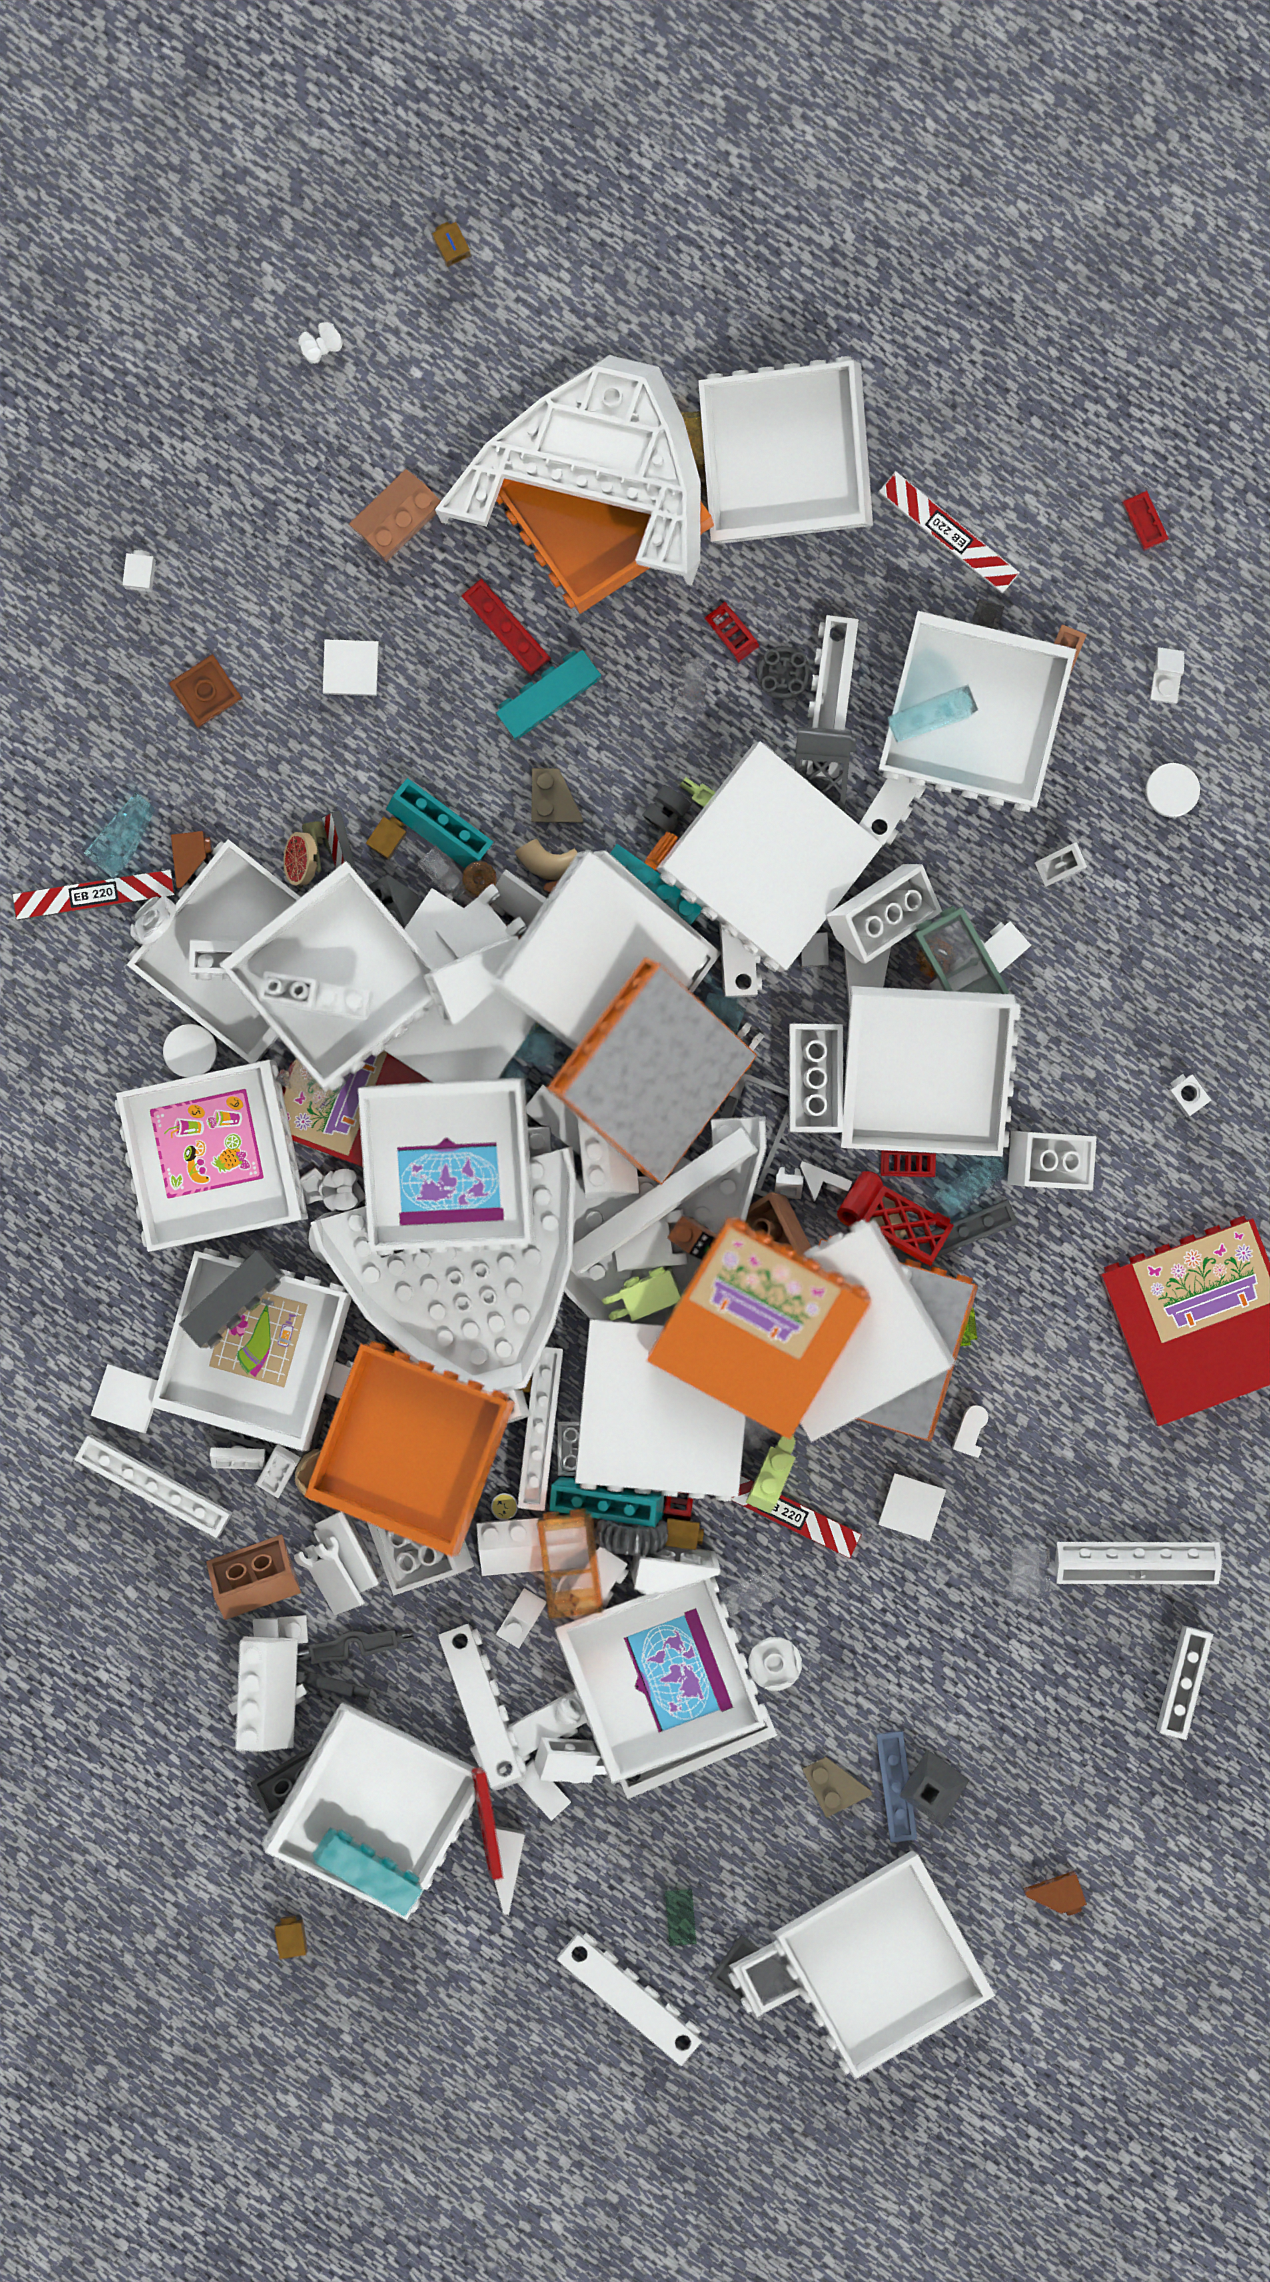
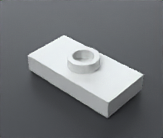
(238, 1458)
(278, 1471)

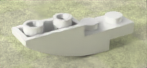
(316, 996)

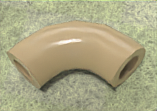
(544, 863)

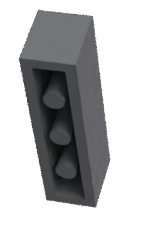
(232, 1299)

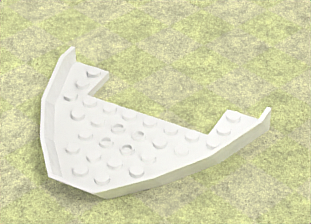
(604, 439)
(711, 1206)
(466, 1309)

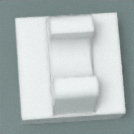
(789, 1184)

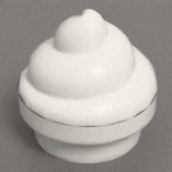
(569, 1711)

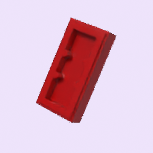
(1145, 520)

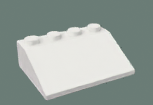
(413, 1564)

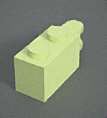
(646, 1295)
(772, 1475)

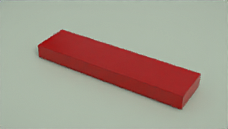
(506, 627)
(487, 1823)

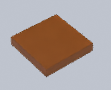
(205, 691)

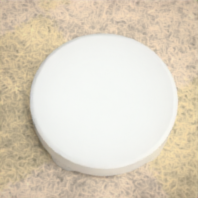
(1172, 790)
(190, 1050)

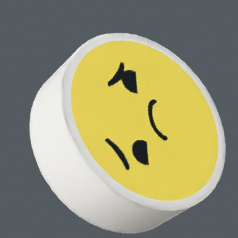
(504, 1506)

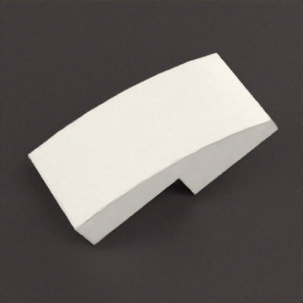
(543, 1793)

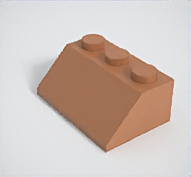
(396, 515)
(776, 1218)
(253, 1577)

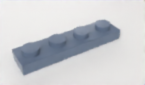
(894, 1778)

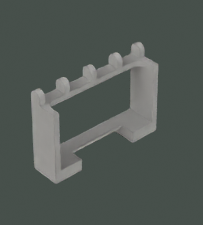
(729, 1110)

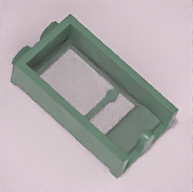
(958, 954)

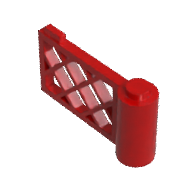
(867, 1195)

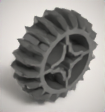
(631, 1538)

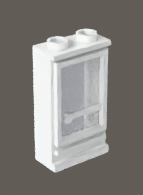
(763, 1980)

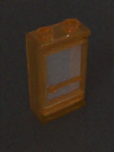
(570, 1564)

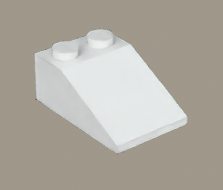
(1051, 1160)
(672, 1569)

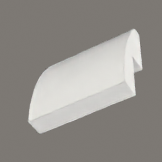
(125, 1398)

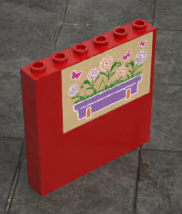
(1196, 1319)

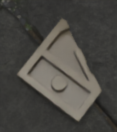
(552, 798)
(834, 1786)

